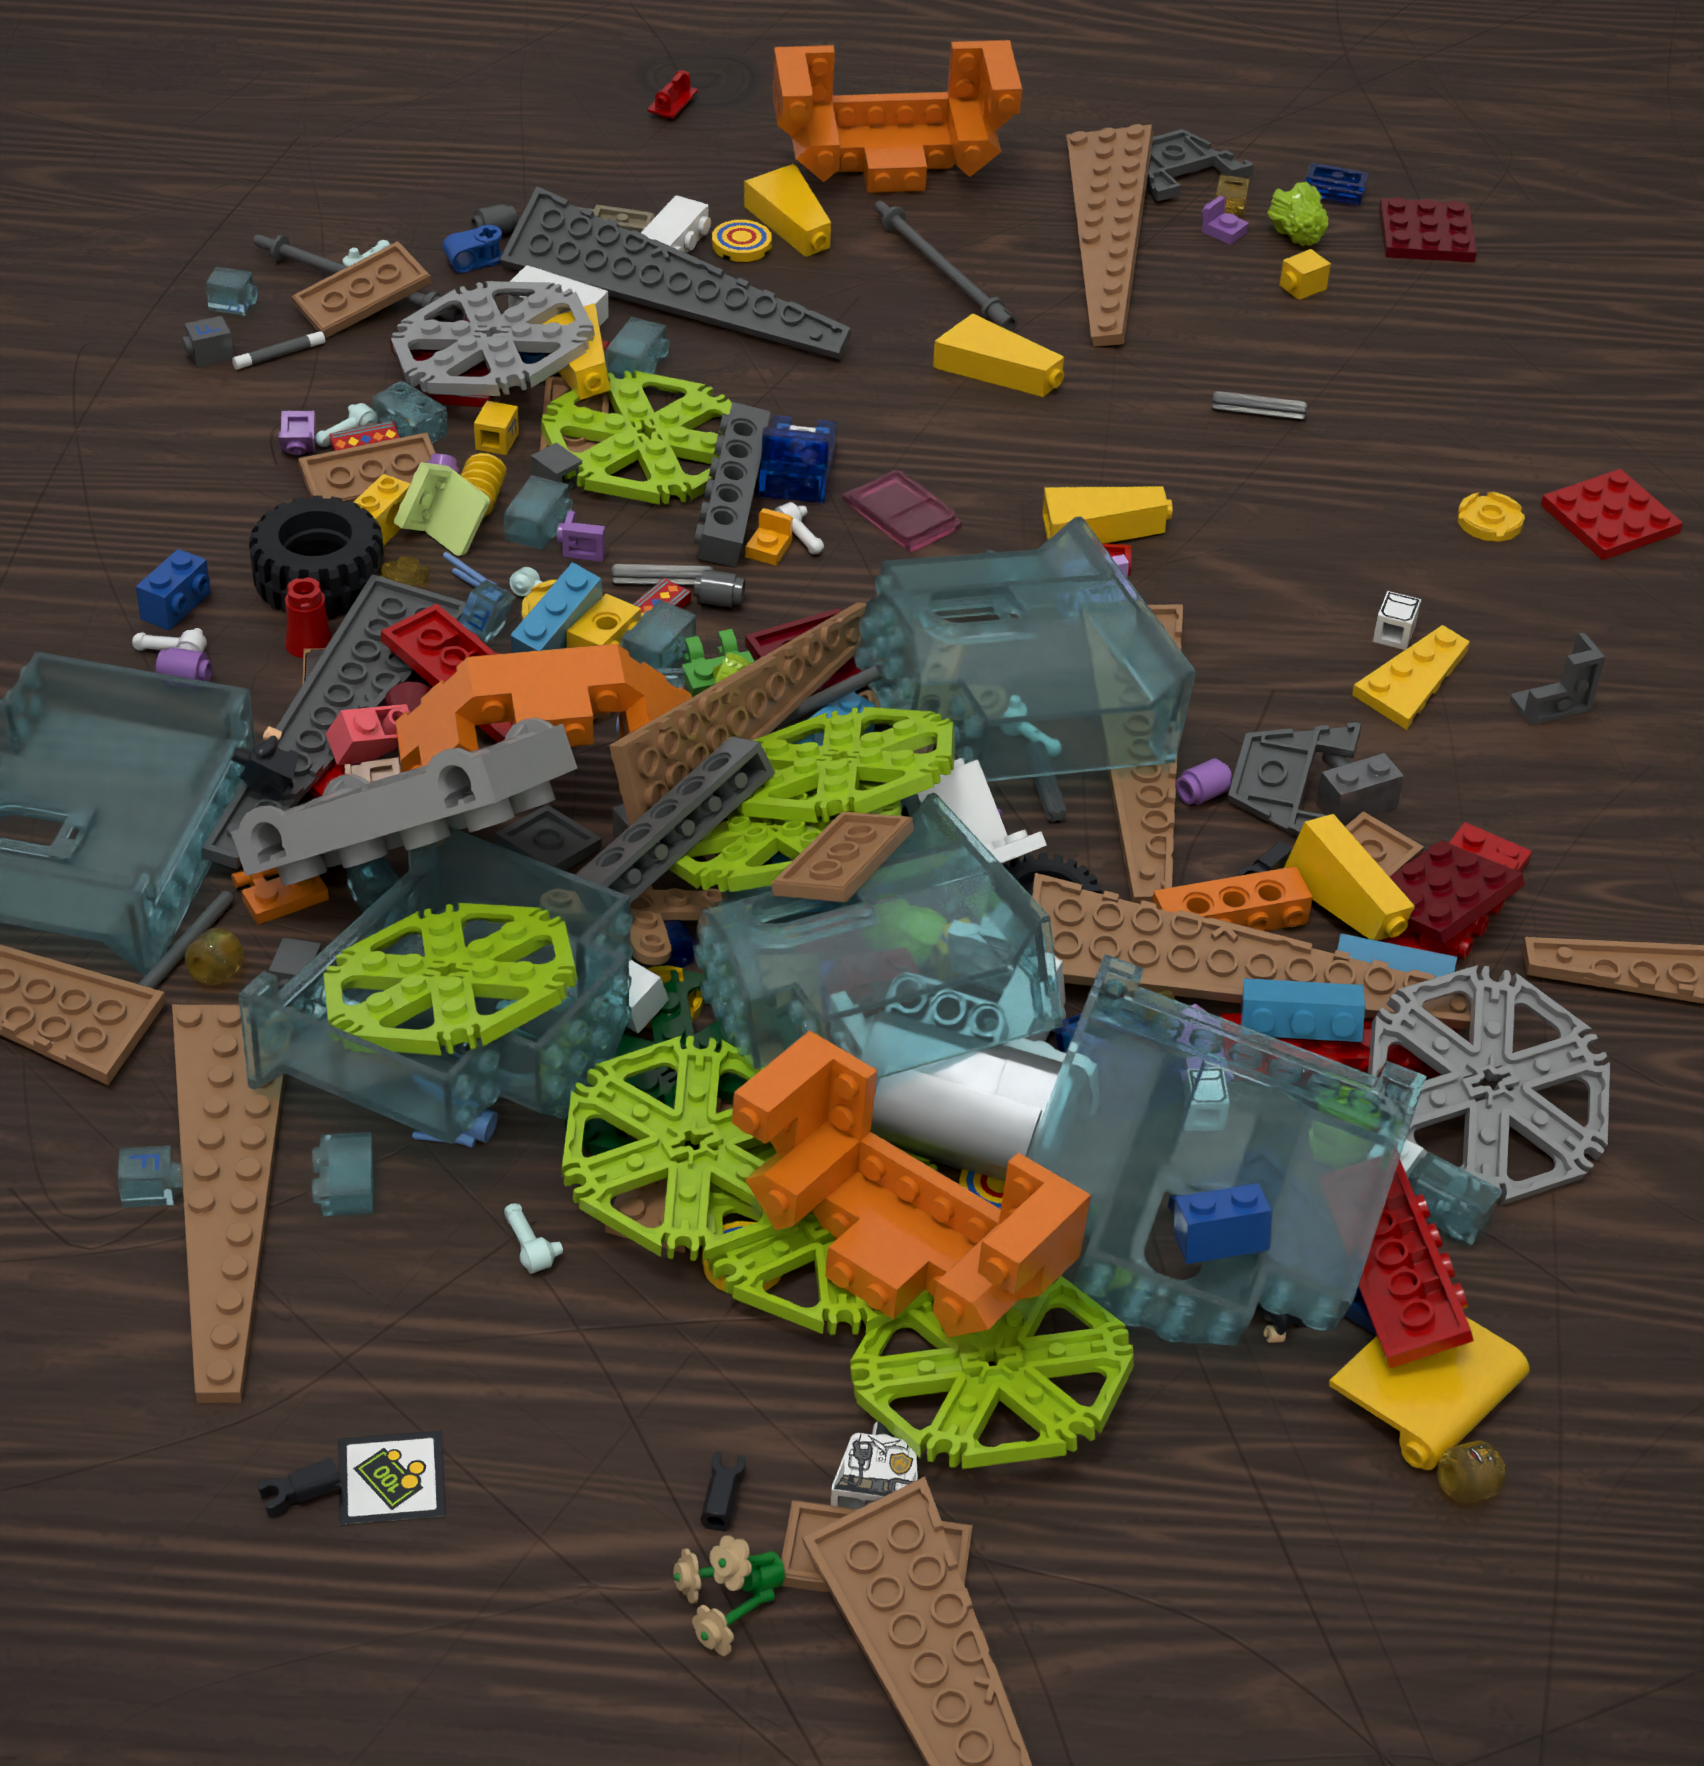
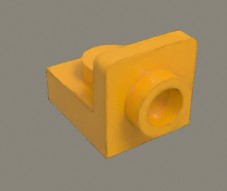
(771, 537)

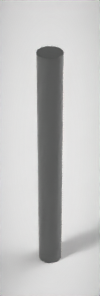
(835, 692)
(178, 950)

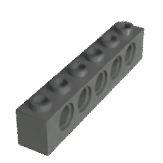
(733, 485)
(680, 818)

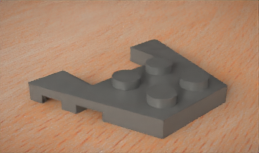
(1186, 153)
(1277, 767)

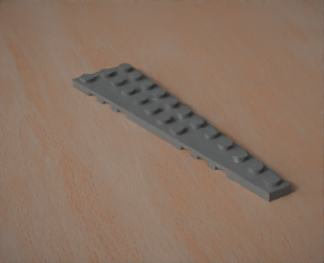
(655, 275)
(349, 675)

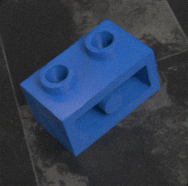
(173, 589)
(1222, 1223)

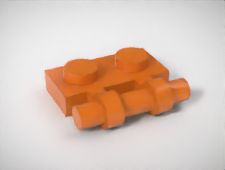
(272, 900)

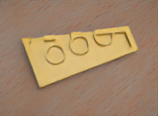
(1408, 680)

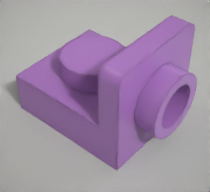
(1220, 224)
(581, 540)

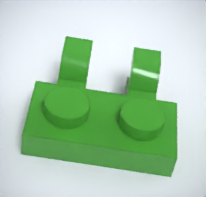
(700, 671)

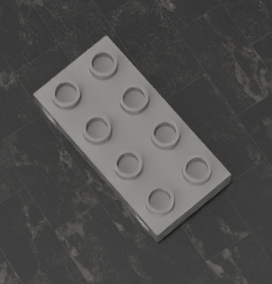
(409, 809)

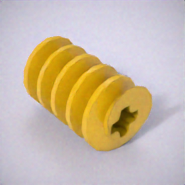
(486, 474)

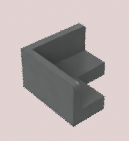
(1571, 695)

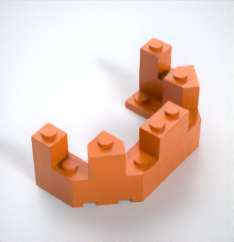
(899, 133)
(545, 684)
(893, 1215)

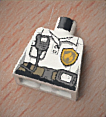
(873, 1468)

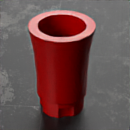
(306, 617)

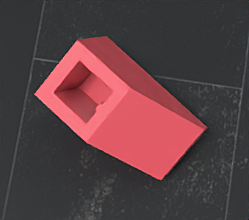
(364, 733)

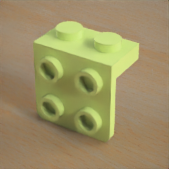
(443, 507)

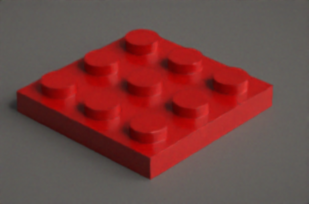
(1611, 514)

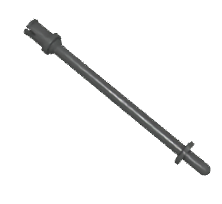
(281, 248)
(992, 308)

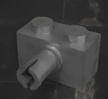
(1358, 786)

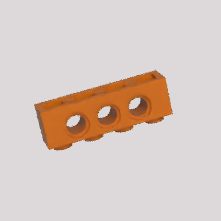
(1253, 900)

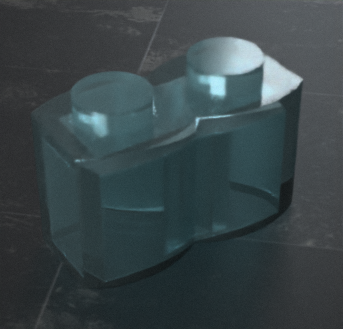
(345, 1174)

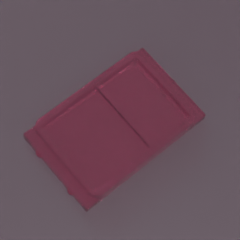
(903, 510)

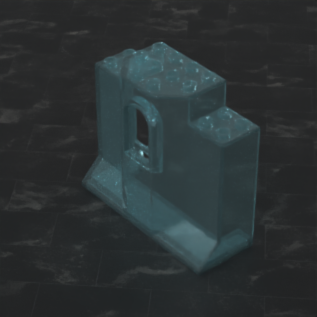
(1059, 690)
(143, 778)
(905, 974)
(446, 1093)
(1202, 1105)

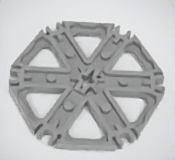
(492, 338)
(1491, 1056)

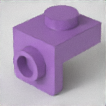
(297, 432)

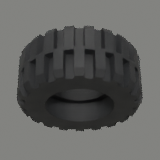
(318, 541)

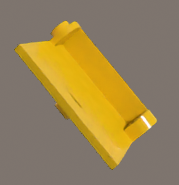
(1436, 1396)

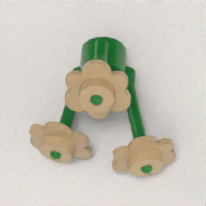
(738, 1571)

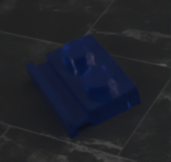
(1337, 182)

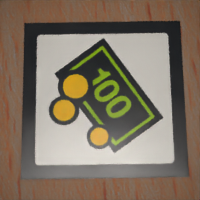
(391, 1477)

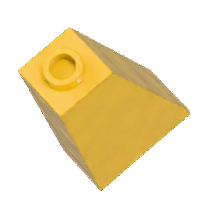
(789, 208)
(998, 357)
(588, 372)
(1109, 511)
(1349, 880)

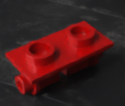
(673, 96)

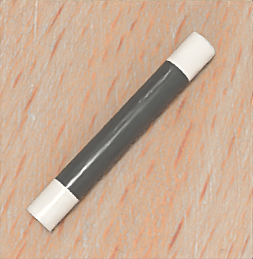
(278, 350)

